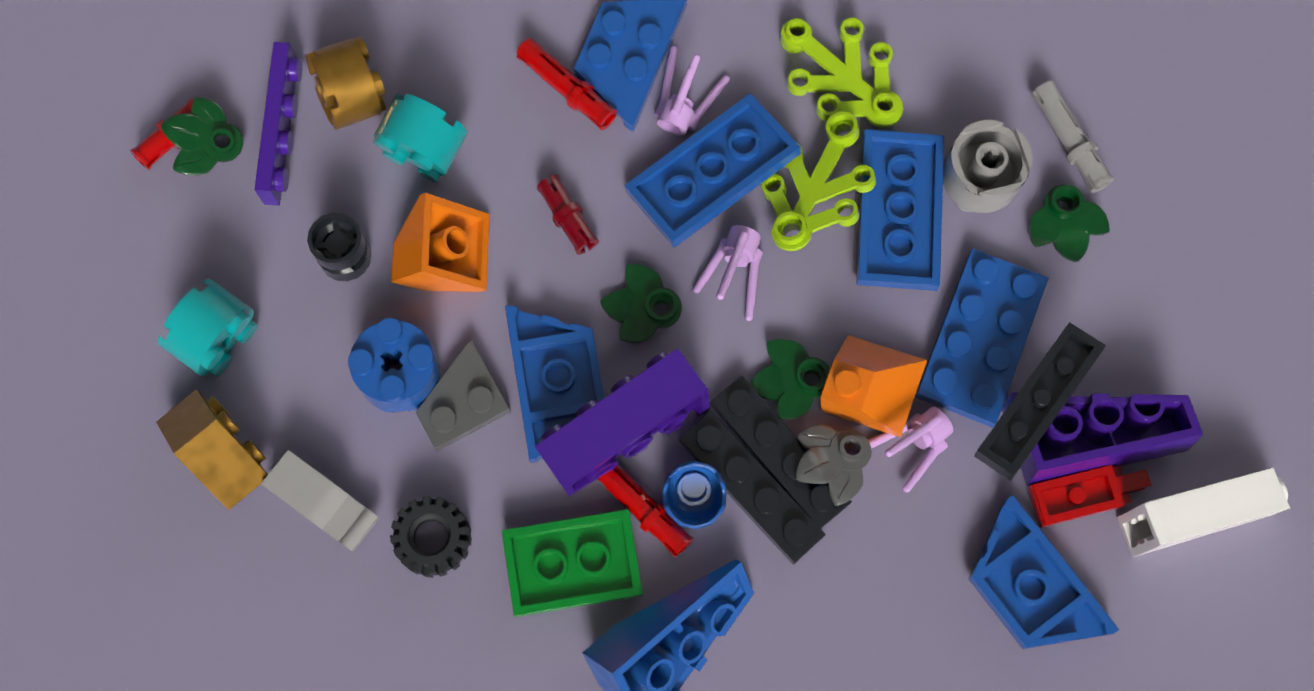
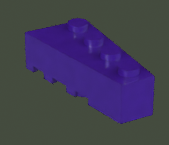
(623, 421)
(1112, 432)

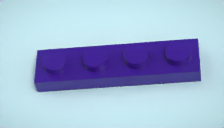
(276, 139)

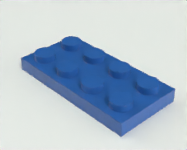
(712, 170)
(902, 212)
(982, 338)

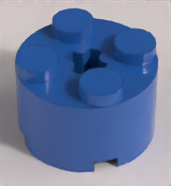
(388, 344)

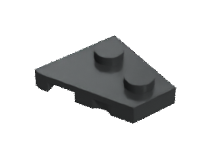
(461, 400)

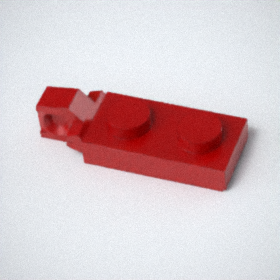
(1085, 494)

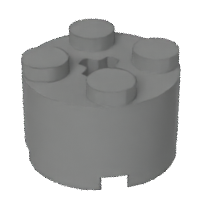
(986, 166)

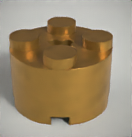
(345, 82)

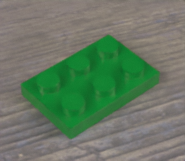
(571, 563)

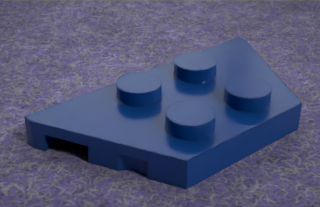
(628, 51)
(553, 371)
(1033, 585)

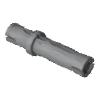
(1077, 144)

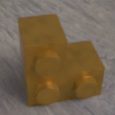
(207, 445)

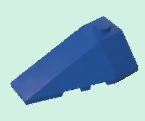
(668, 639)

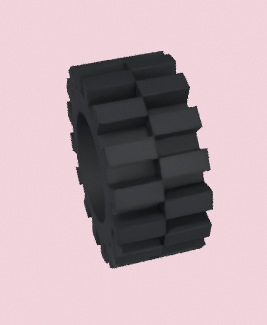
(420, 513)

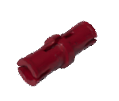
(567, 214)

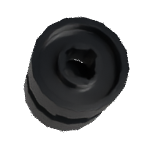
(339, 246)

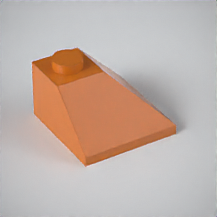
(442, 247)
(872, 385)

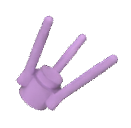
(676, 114)
(739, 250)
(925, 431)

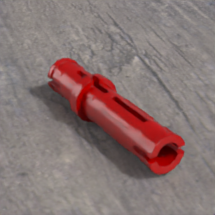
(577, 93)
(646, 510)

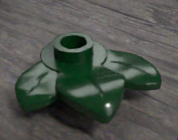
(196, 138)
(1070, 228)
(636, 304)
(785, 378)

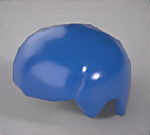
(694, 494)

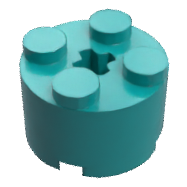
(419, 134)
(207, 328)

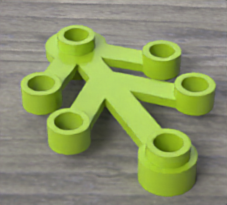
(843, 76)
(817, 189)

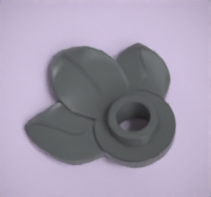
(829, 463)

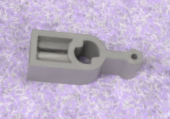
(320, 500)

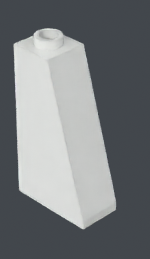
(1203, 511)

